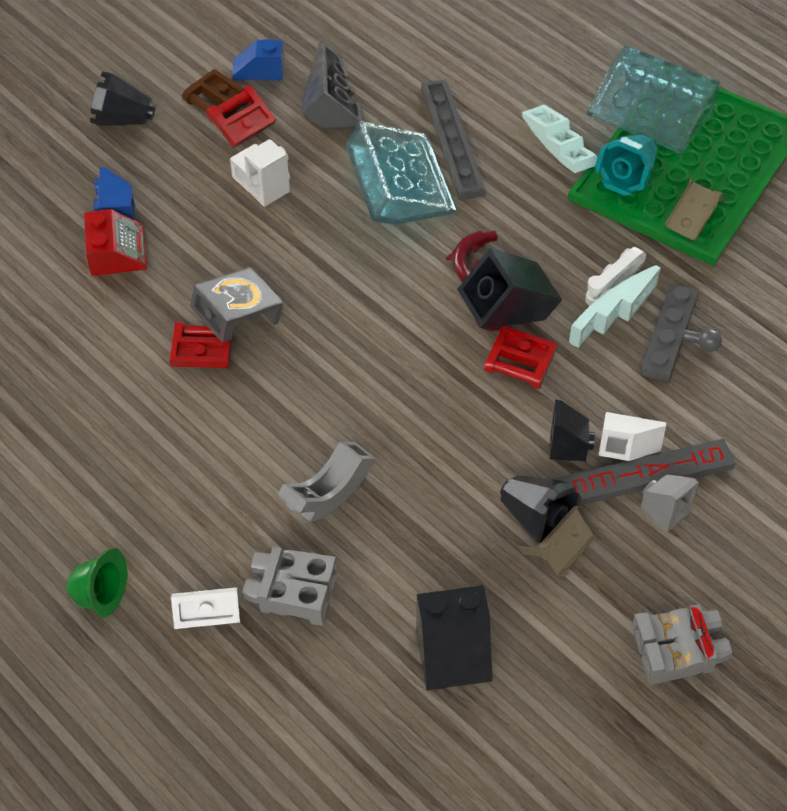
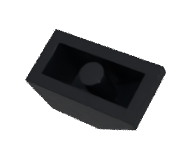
(569, 434)

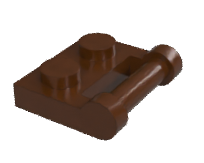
(216, 87)

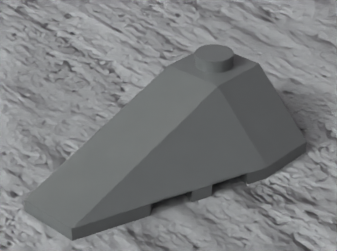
(327, 93)

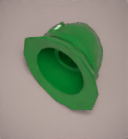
(99, 582)

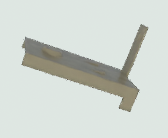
(693, 210)
(563, 543)

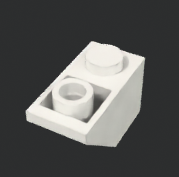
(630, 437)

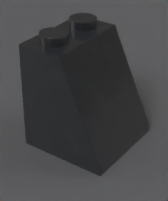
(508, 291)
(454, 637)

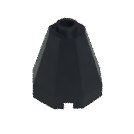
(120, 103)
(538, 503)

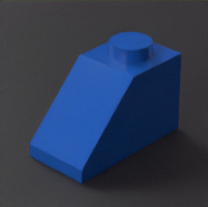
(260, 61)

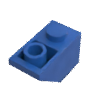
(114, 194)

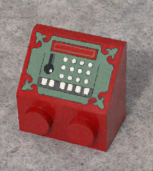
(113, 243)

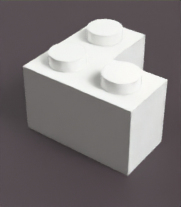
(262, 171)

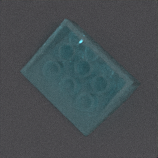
(654, 98)
(398, 174)

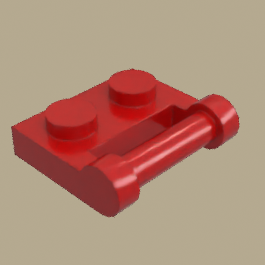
(245, 122)
(522, 349)
(198, 350)

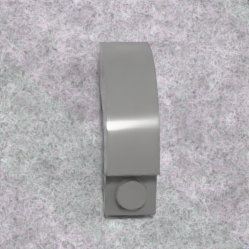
(331, 484)

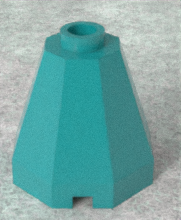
(626, 163)

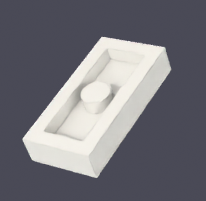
(205, 608)

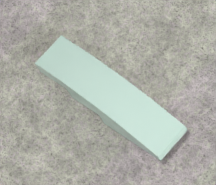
(559, 139)
(618, 302)

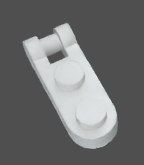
(612, 275)

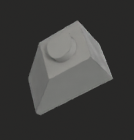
(669, 499)

